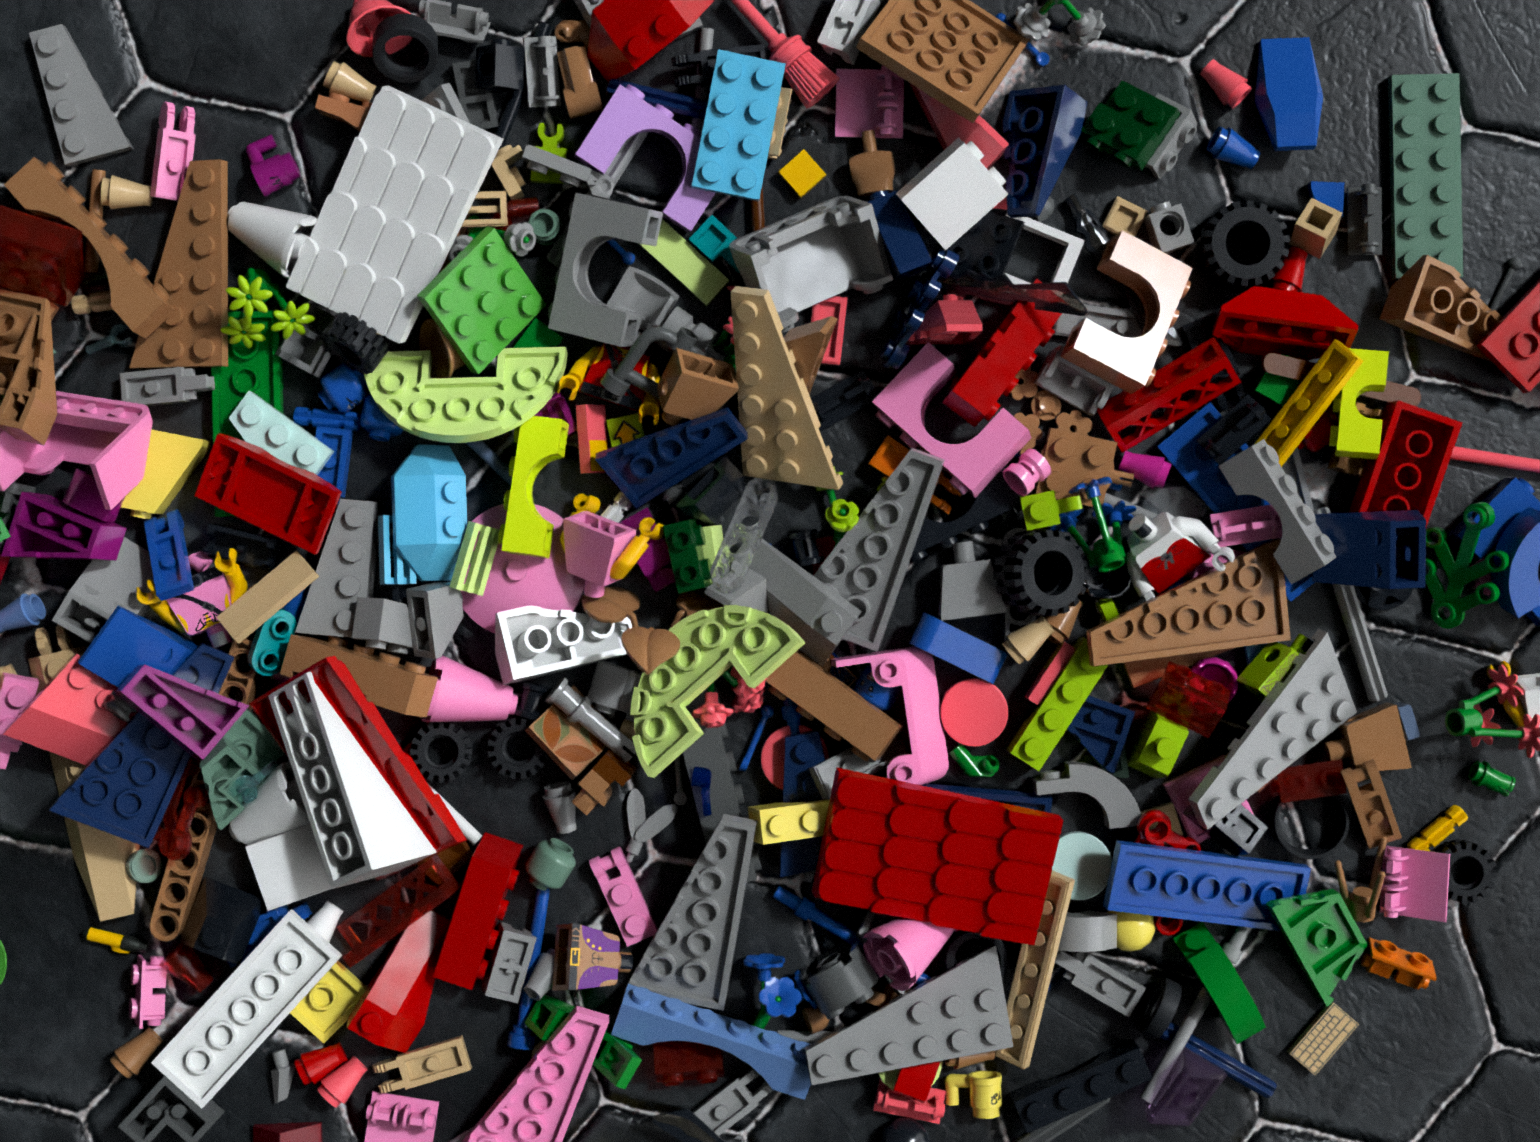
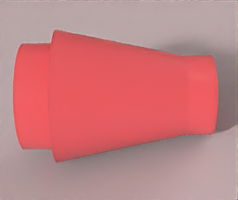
(1225, 83)
(340, 1083)

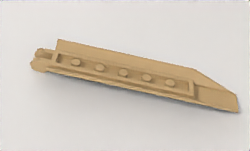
(97, 853)

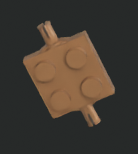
(1078, 460)

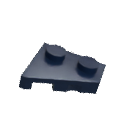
(1102, 730)

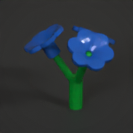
(776, 995)

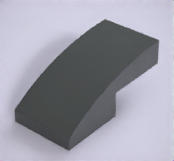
(476, 103)

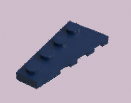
(801, 753)

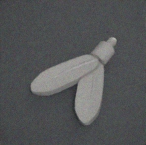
(642, 828)

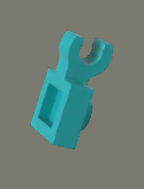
(713, 241)

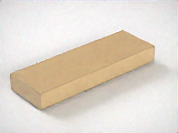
(267, 597)

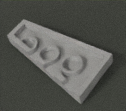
(76, 103)

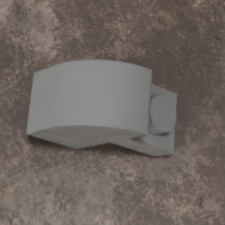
(1089, 932)

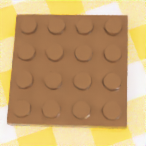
(945, 50)

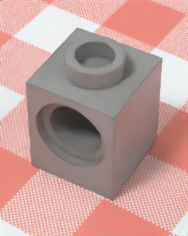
(1182, 237)

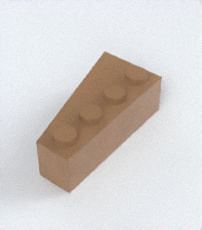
(380, 678)

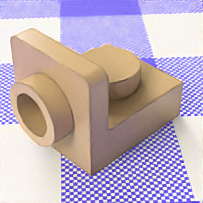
(510, 178)

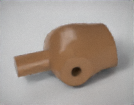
(873, 168)

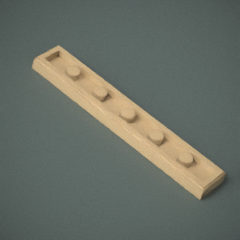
(1035, 972)

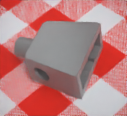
(968, 586)

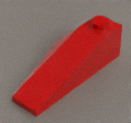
(401, 990)

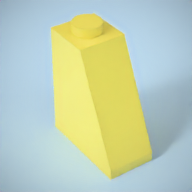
(168, 467)

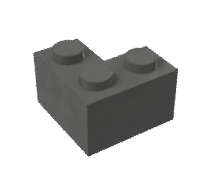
(170, 1107)

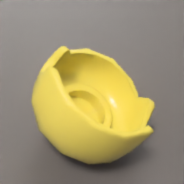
(1134, 930)

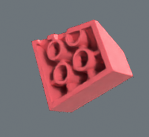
(69, 715)

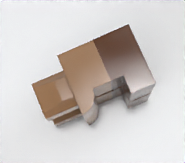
(598, 781)

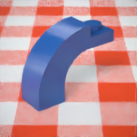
(1520, 581)

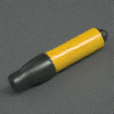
(118, 942)

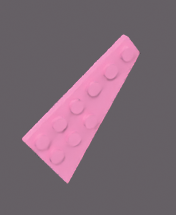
(548, 1088)

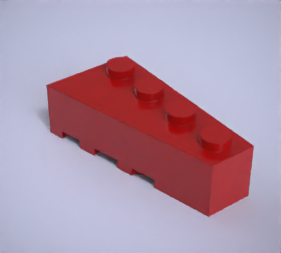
(1000, 361)

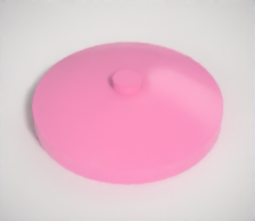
(522, 579)

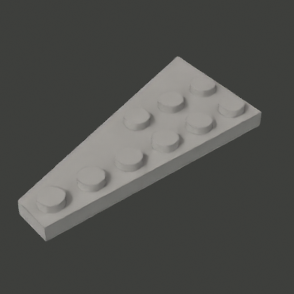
(876, 552)
(1281, 730)
(699, 934)
(934, 1022)

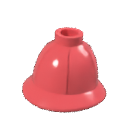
(363, 22)

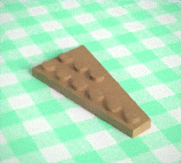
(194, 276)
(1204, 614)

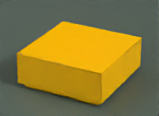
(802, 173)

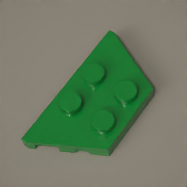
(1320, 937)

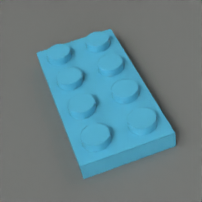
(738, 125)

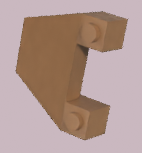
(26, 367)

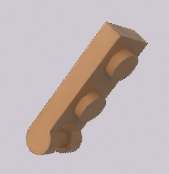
(1371, 804)

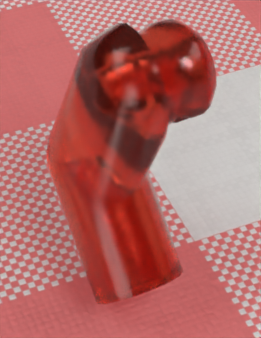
(518, 208)

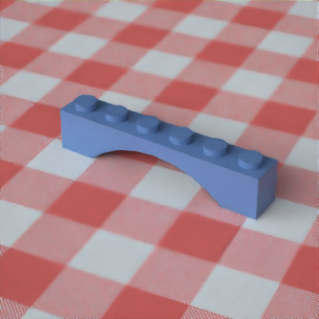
(657, 1018)

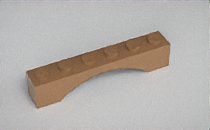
(132, 295)

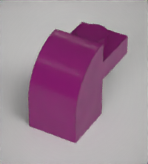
(85, 497)
(655, 560)

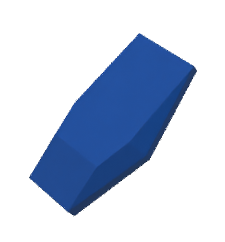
(1289, 93)

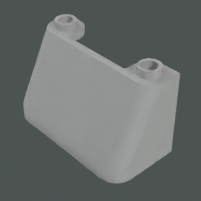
(814, 256)

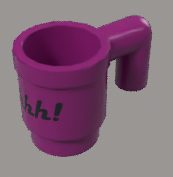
(273, 172)

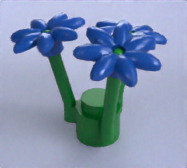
(1107, 553)

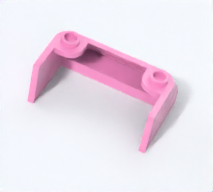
(91, 432)
(917, 675)

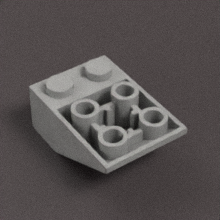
(105, 587)

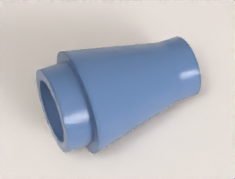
(22, 612)

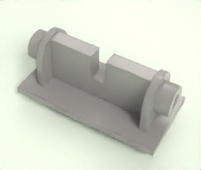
(468, 25)
(541, 71)

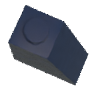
(899, 236)

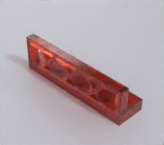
(401, 921)

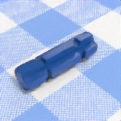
(326, 418)

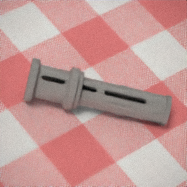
(579, 709)

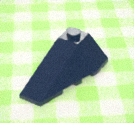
(1041, 134)

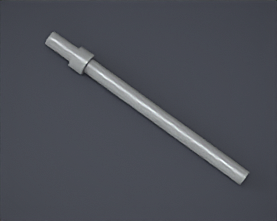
(1233, 952)

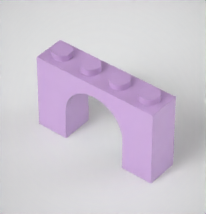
(629, 115)

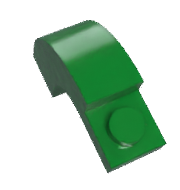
(1220, 982)
(614, 1055)

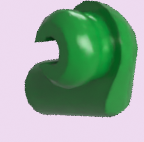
(974, 765)

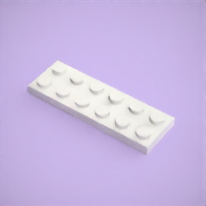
(246, 1008)

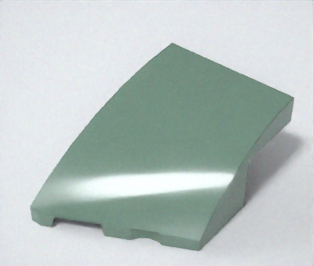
(239, 753)

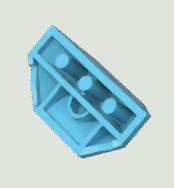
(429, 511)

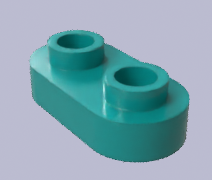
(269, 641)

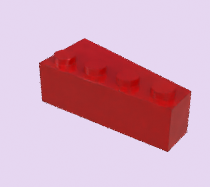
(478, 910)

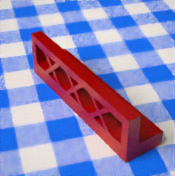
(1169, 383)

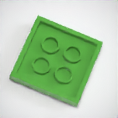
(482, 300)

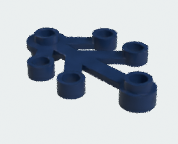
(921, 295)

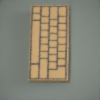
(1322, 1038)

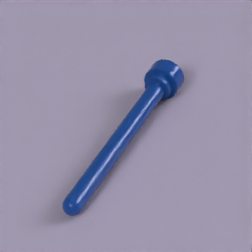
(522, 1036)

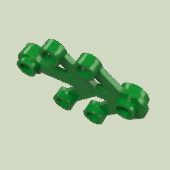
(1459, 569)

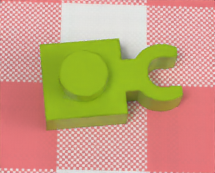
(550, 145)

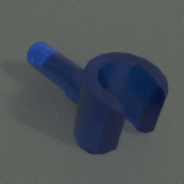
(702, 778)

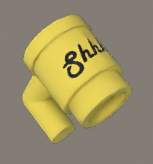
(984, 1092)

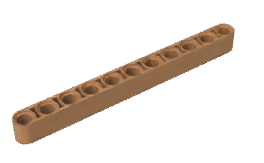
(177, 871)

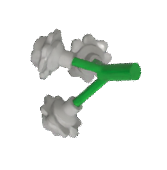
(1034, 25)

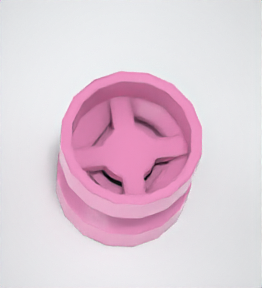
(1029, 470)

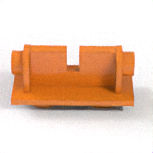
(1413, 968)

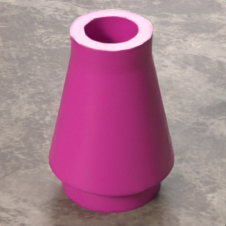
(1146, 468)

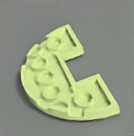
(465, 407)
(708, 647)

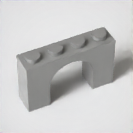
(575, 305)

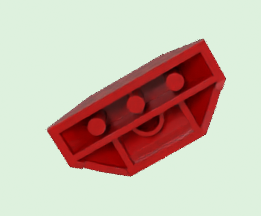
(633, 31)
(1282, 323)

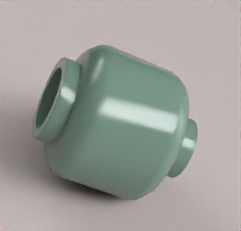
(550, 864)

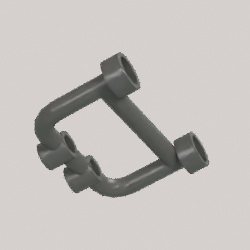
(619, 380)

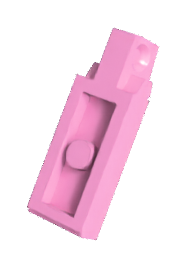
(15, 696)

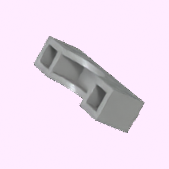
(1302, 542)

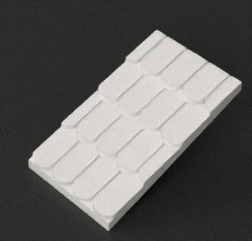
(393, 212)

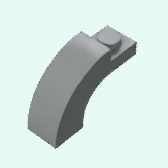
(1112, 795)

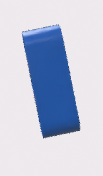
(958, 648)

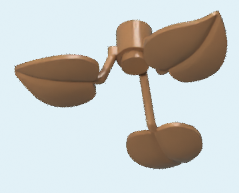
(645, 646)

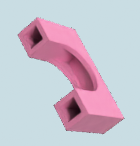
(968, 463)

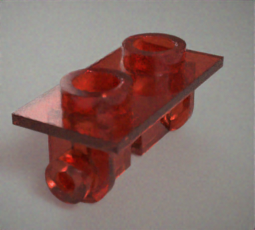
(1310, 781)

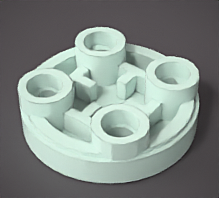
(1085, 861)

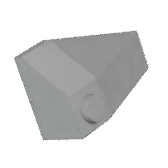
(803, 602)

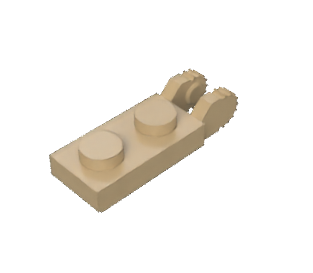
(425, 1064)

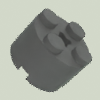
(839, 979)

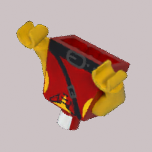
(593, 365)

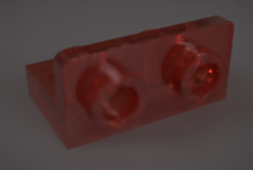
(1189, 699)
(687, 1061)

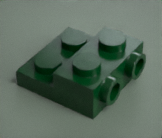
(1129, 125)
(686, 555)

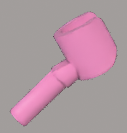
(199, 561)

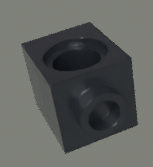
(499, 67)

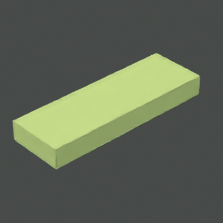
(687, 264)

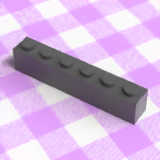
(724, 795)

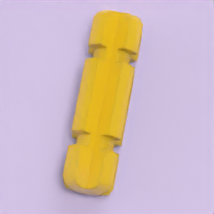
(1439, 829)

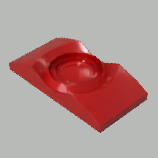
(268, 492)

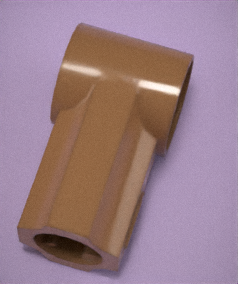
(580, 89)

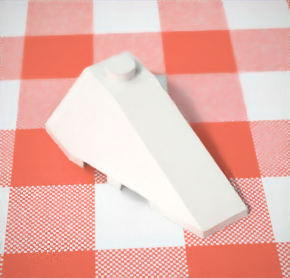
(548, 641)

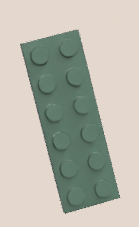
(1425, 170)

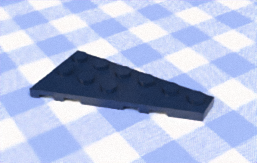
(140, 768)

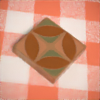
(565, 742)

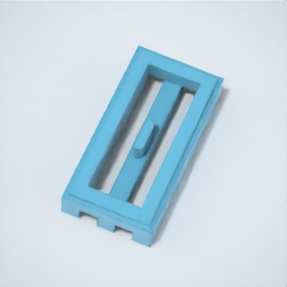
(401, 576)

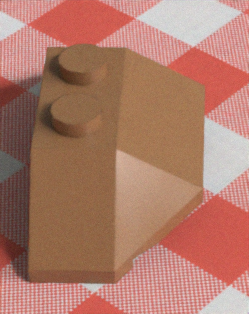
(809, 347)

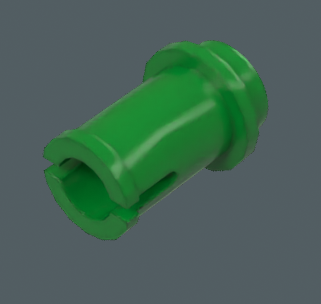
(1484, 775)

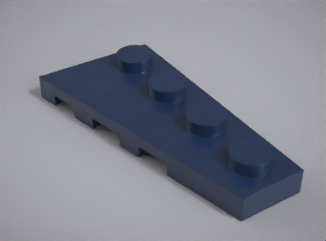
(670, 455)

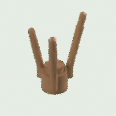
(1363, 900)

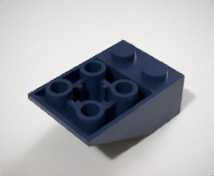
(1375, 549)

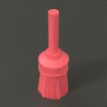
(803, 71)

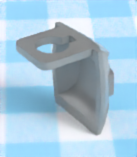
(644, 295)

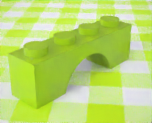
(1059, 707)

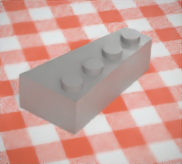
(344, 570)

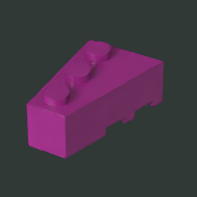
(53, 530)
(181, 710)

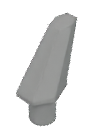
(281, 1075)

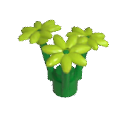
(253, 292)

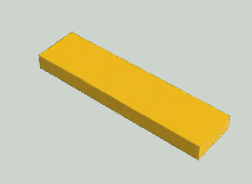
(1310, 399)

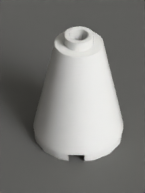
(271, 233)
(274, 810)

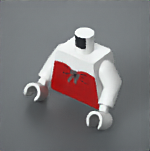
(1168, 550)

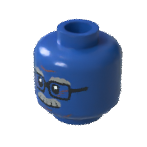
(343, 388)

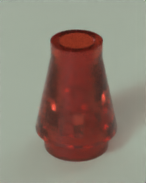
(187, 967)

